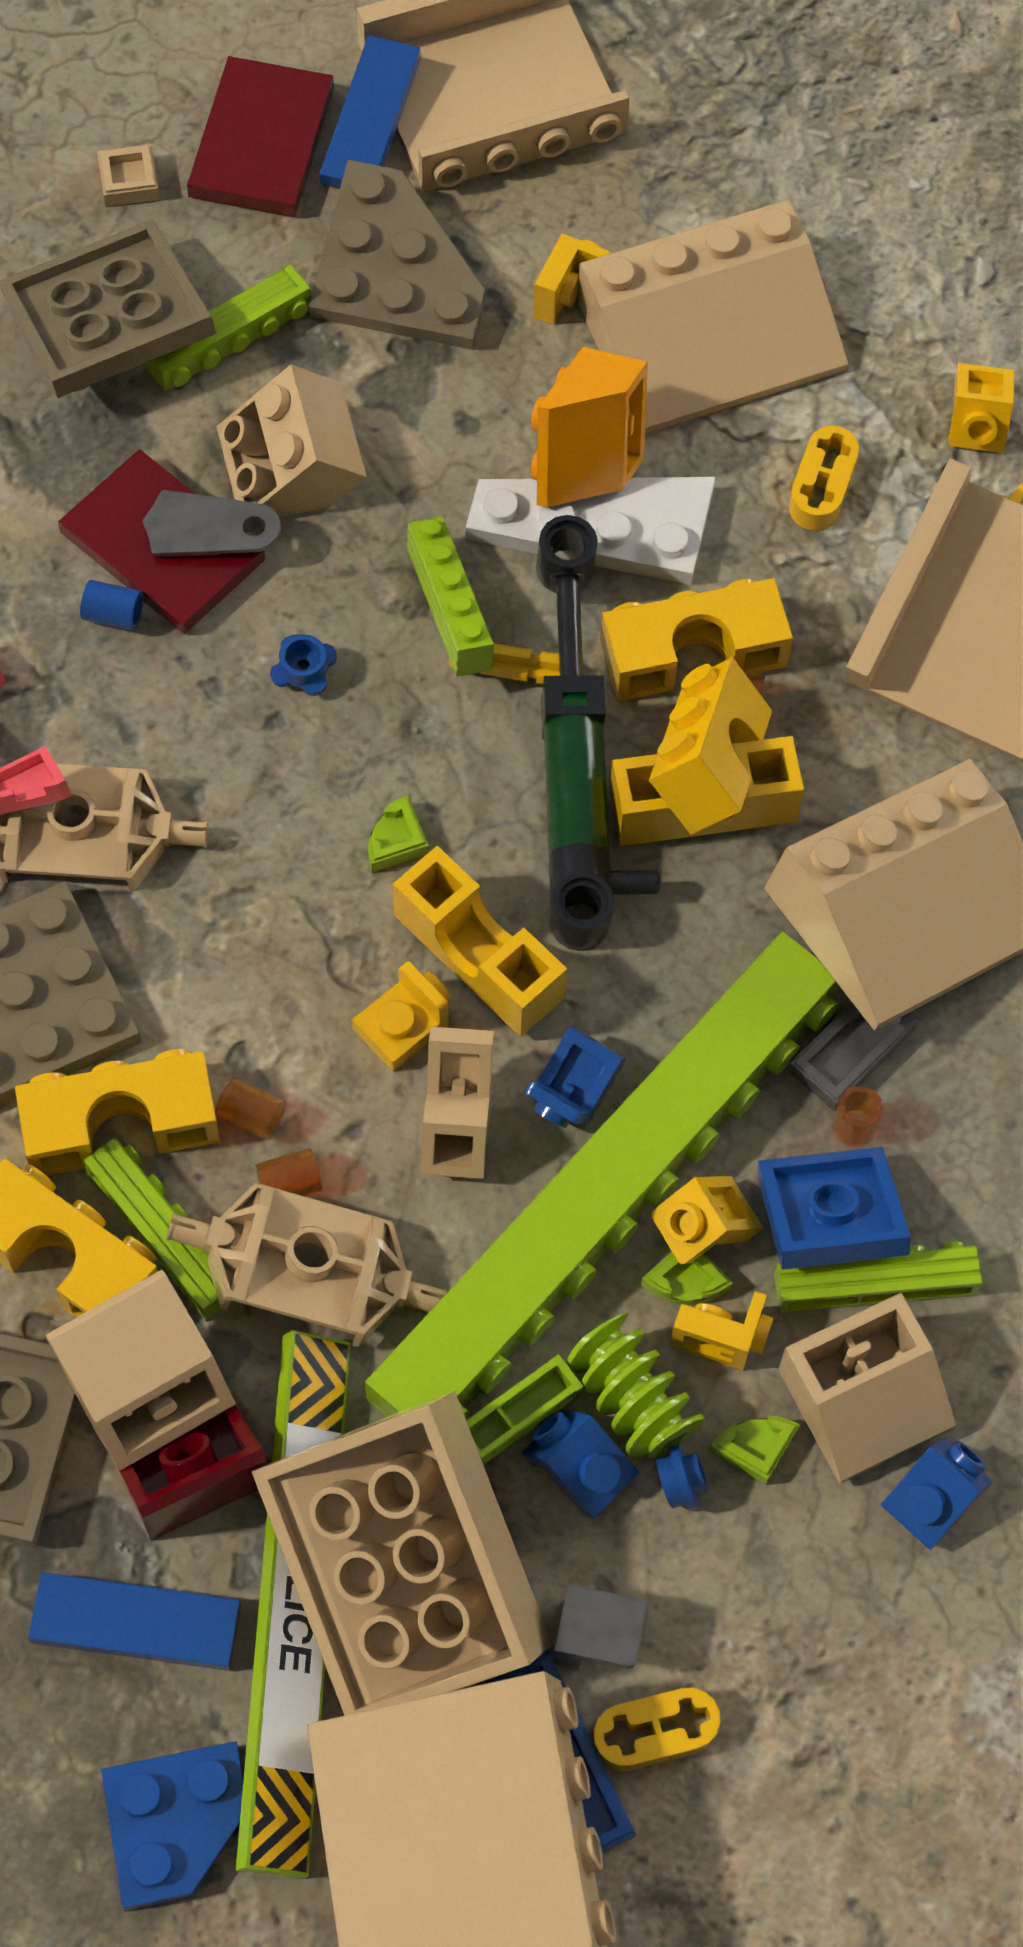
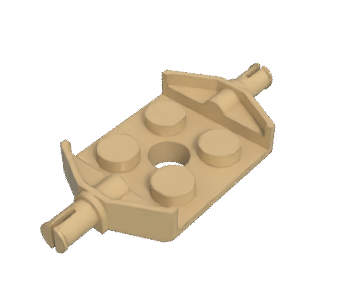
(115, 842)
(257, 1266)

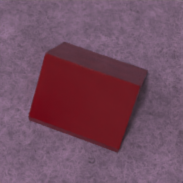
(195, 1473)

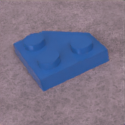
(172, 1821)

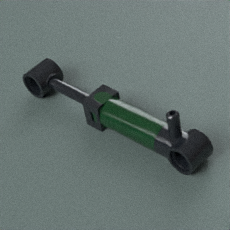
(575, 754)

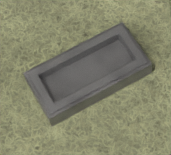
(847, 1053)

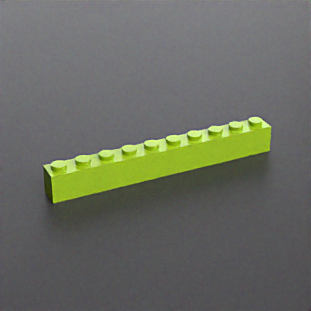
(609, 1183)

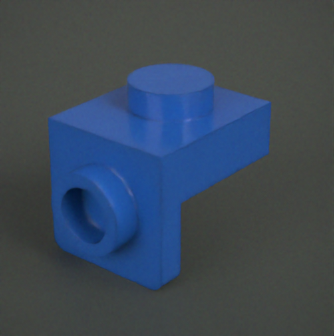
(575, 1079)
(580, 1460)
(938, 1490)

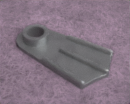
(207, 525)

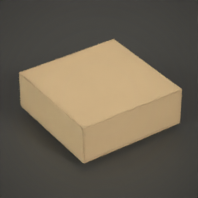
(128, 175)

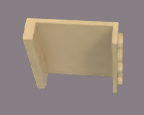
(494, 84)
(953, 617)
(461, 1821)

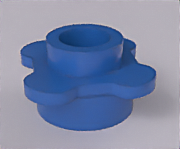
(301, 649)

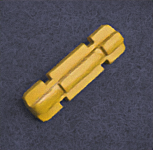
(522, 664)

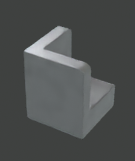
(599, 1628)

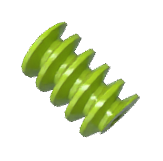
(631, 1389)

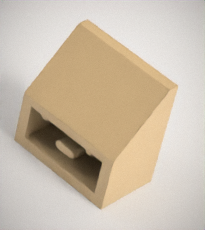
(292, 444)
(140, 1369)
(868, 1387)

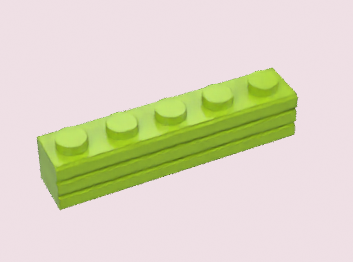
(236, 324)
(450, 596)
(149, 1215)
(918, 1276)
(523, 1408)

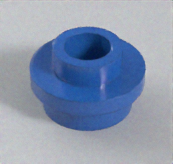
(682, 1477)

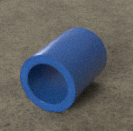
(111, 605)

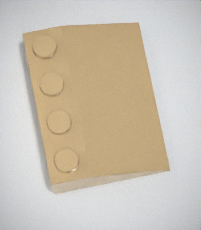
(715, 313)
(909, 893)
(403, 1558)

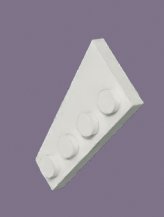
(641, 530)

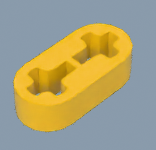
(834, 480)
(652, 1712)

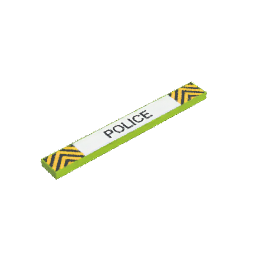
(287, 1660)

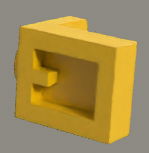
(560, 276)
(981, 407)
(402, 1017)
(705, 1215)
(715, 1336)

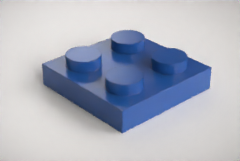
(833, 1208)

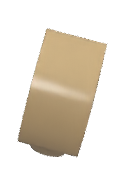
(457, 1102)

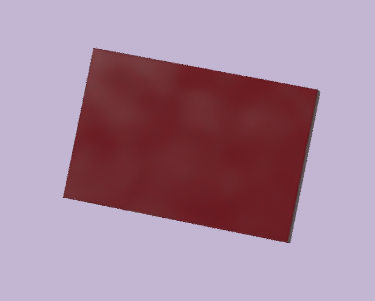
(261, 136)
(113, 534)

